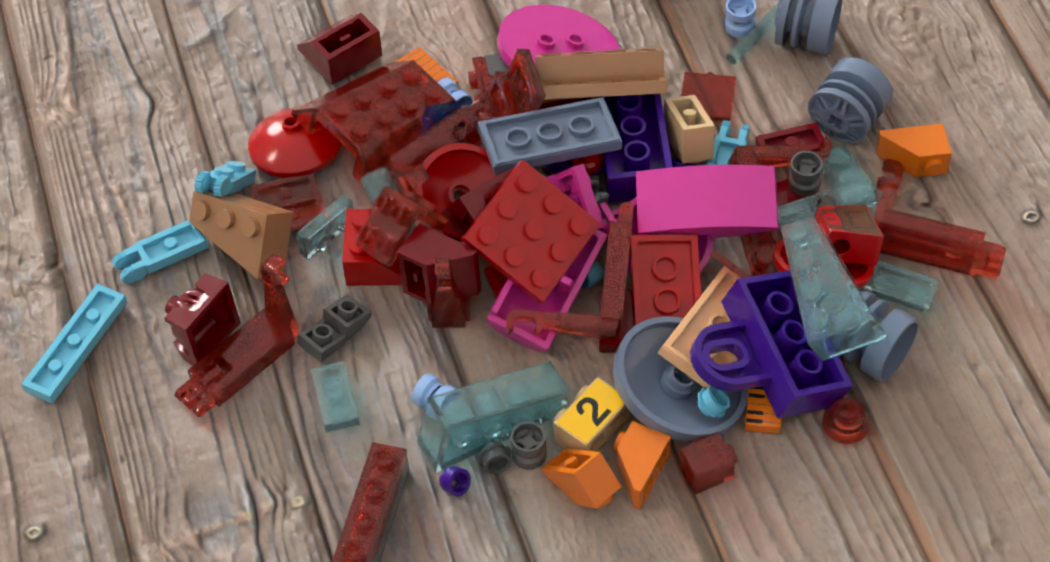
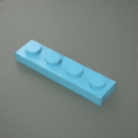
(74, 343)

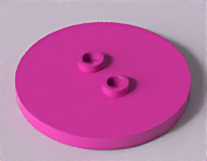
(551, 31)

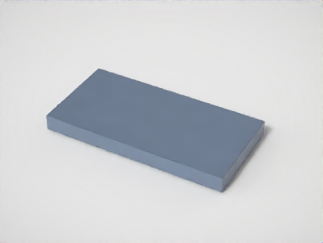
(550, 135)

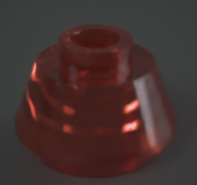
(846, 421)

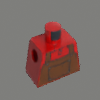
(852, 232)

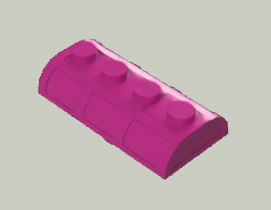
(558, 301)

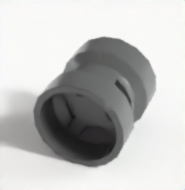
(805, 173)
(528, 445)

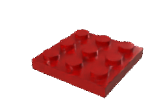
(530, 231)

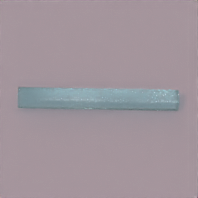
(753, 36)

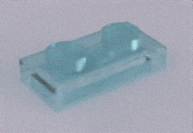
(842, 168)
(323, 228)
(903, 286)
(335, 396)

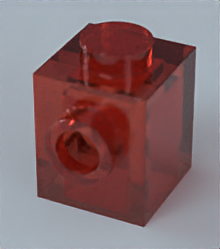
(707, 462)

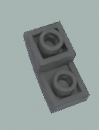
(339, 324)

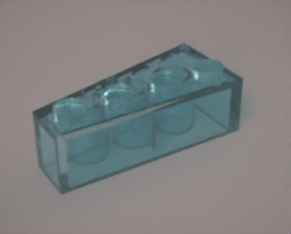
(828, 297)
(470, 417)

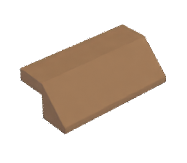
(602, 73)

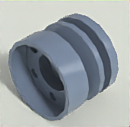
(808, 18)
(850, 100)
(886, 355)

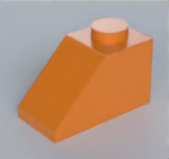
(918, 148)
(641, 459)
(583, 477)

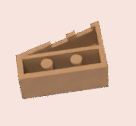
(242, 227)

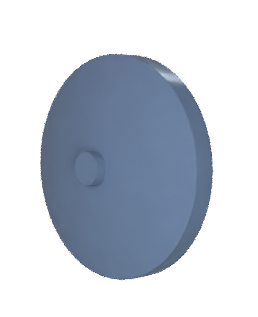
(662, 393)

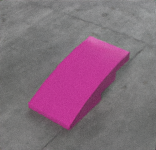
(707, 200)

